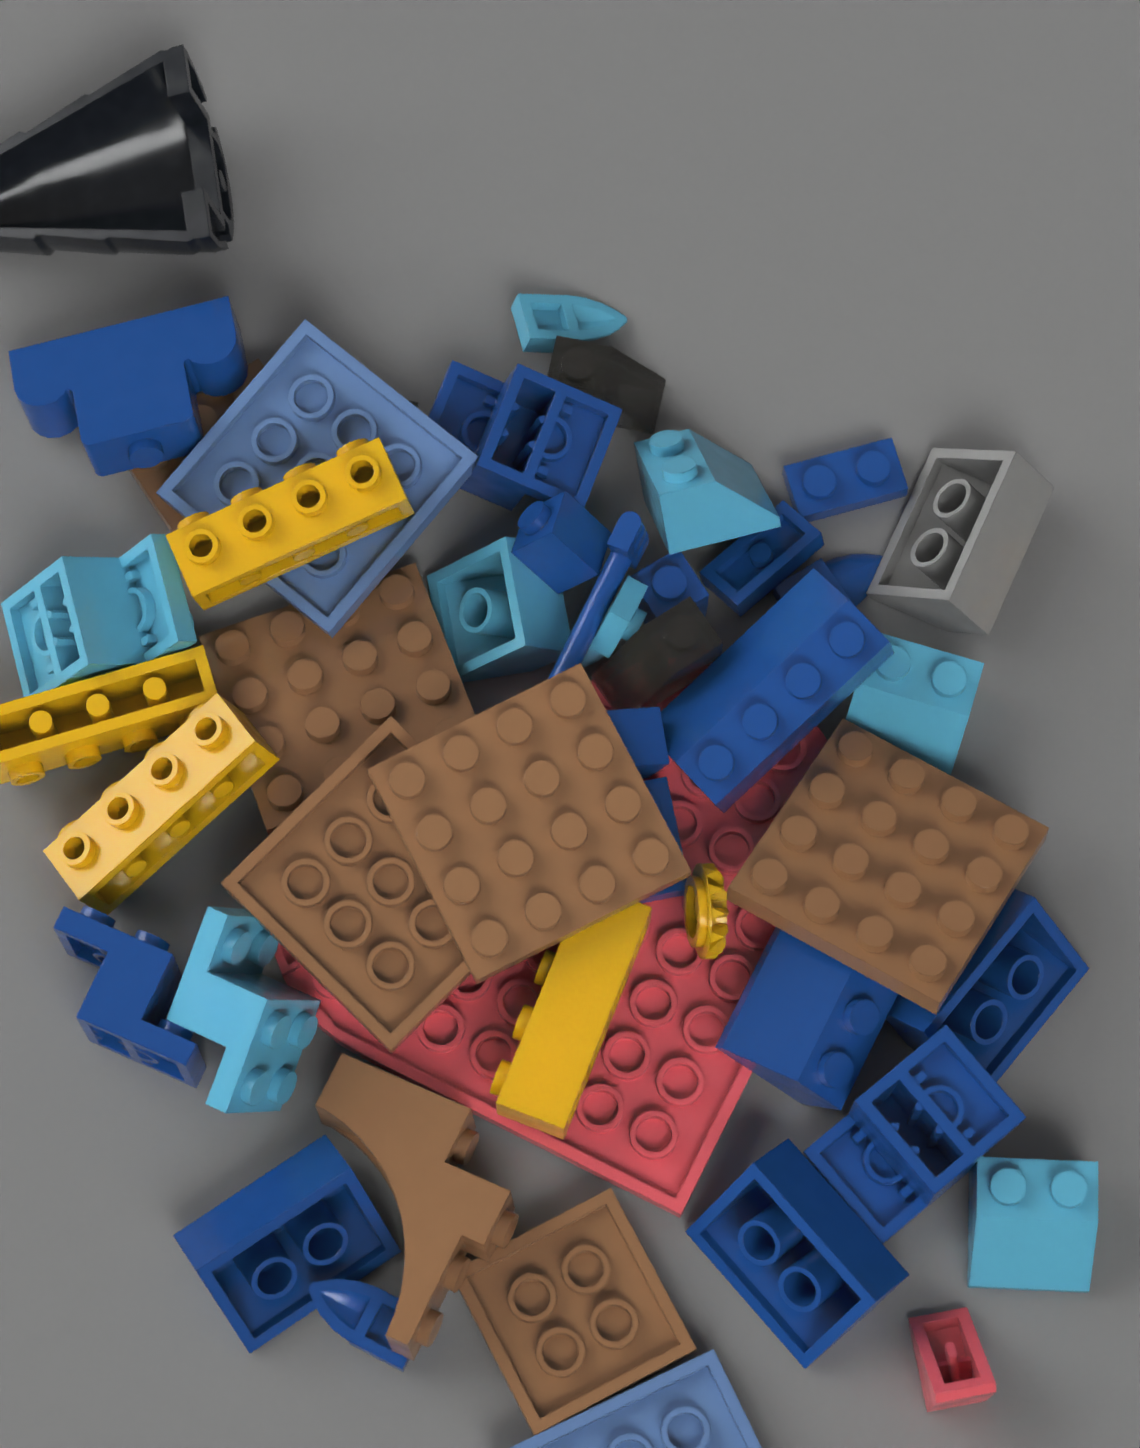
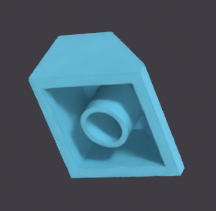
(700, 491)
(497, 614)
(919, 701)
(1032, 1224)

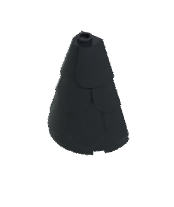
(121, 170)

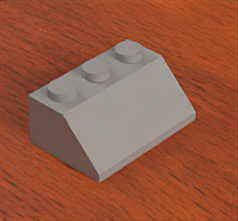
(962, 538)

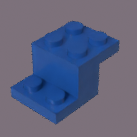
(527, 432)
(130, 994)
(914, 1134)

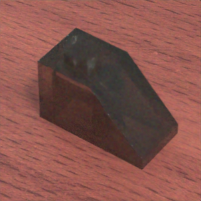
(612, 378)
(659, 658)

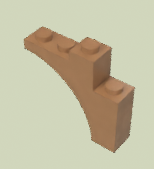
(444, 1211)

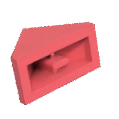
(950, 1360)

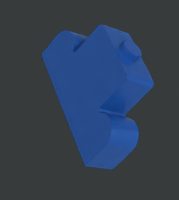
(133, 383)

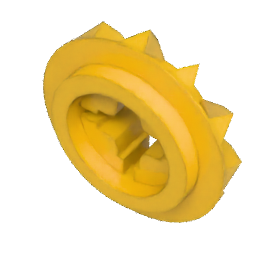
(706, 911)

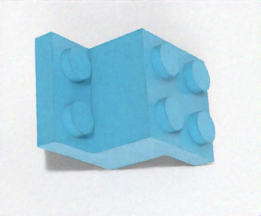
(98, 616)
(245, 1011)

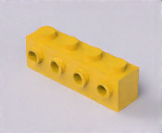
(289, 522)
(101, 715)
(160, 804)
(568, 1022)

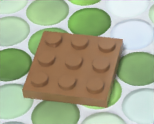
(574, 1312)

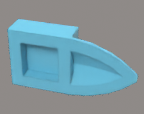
(546, 316)
(620, 621)

